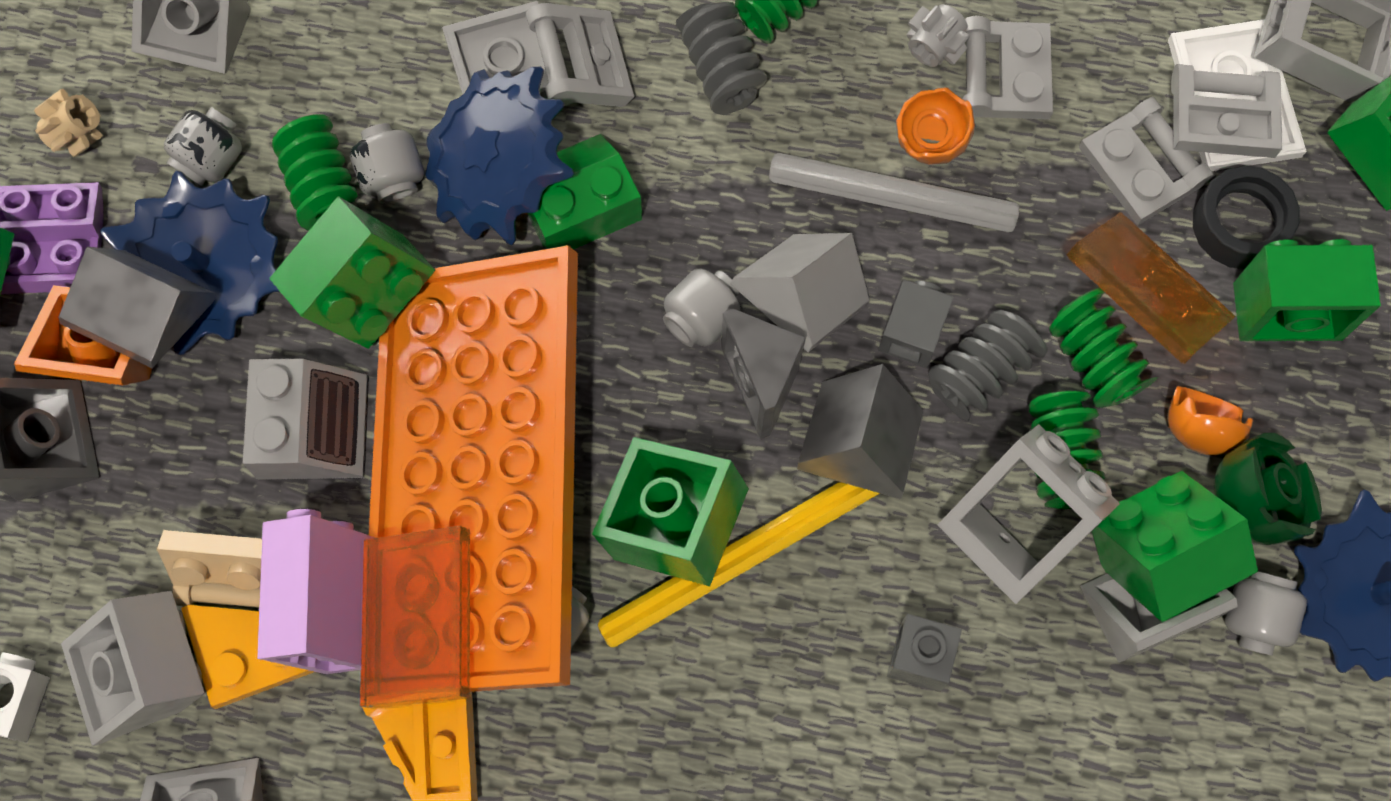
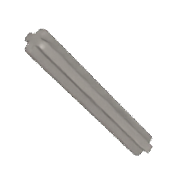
(894, 192)

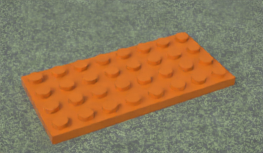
(484, 439)

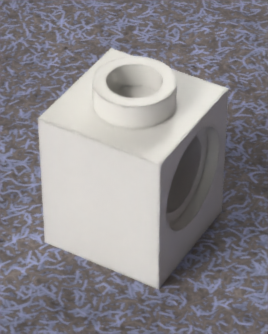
(29, 688)

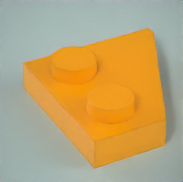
(227, 654)
(431, 747)

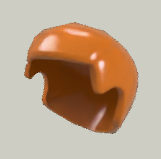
(937, 117)
(1206, 422)

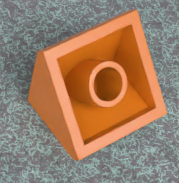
(68, 354)

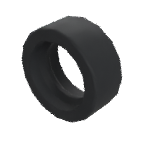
(1247, 180)

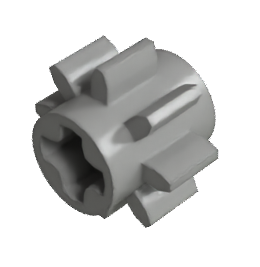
(937, 35)

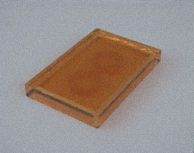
(1150, 287)
(416, 618)

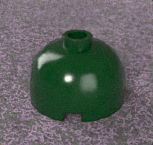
(1269, 489)

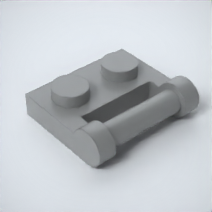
(592, 50)
(1023, 69)
(1225, 123)
(1131, 168)

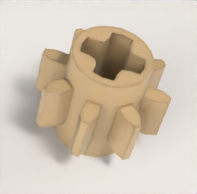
(68, 122)

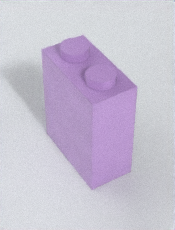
(311, 593)

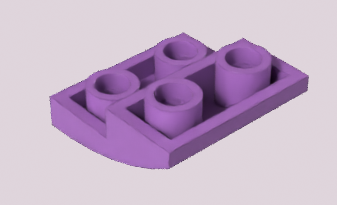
(50, 233)

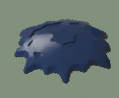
(495, 153)
(208, 240)
(1351, 589)

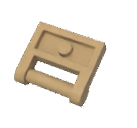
(212, 568)

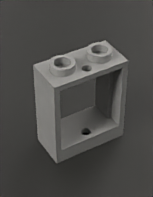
(1285, 50)
(993, 547)

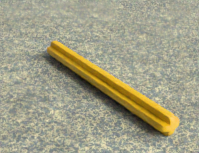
(735, 560)

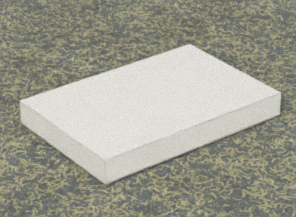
(1233, 51)

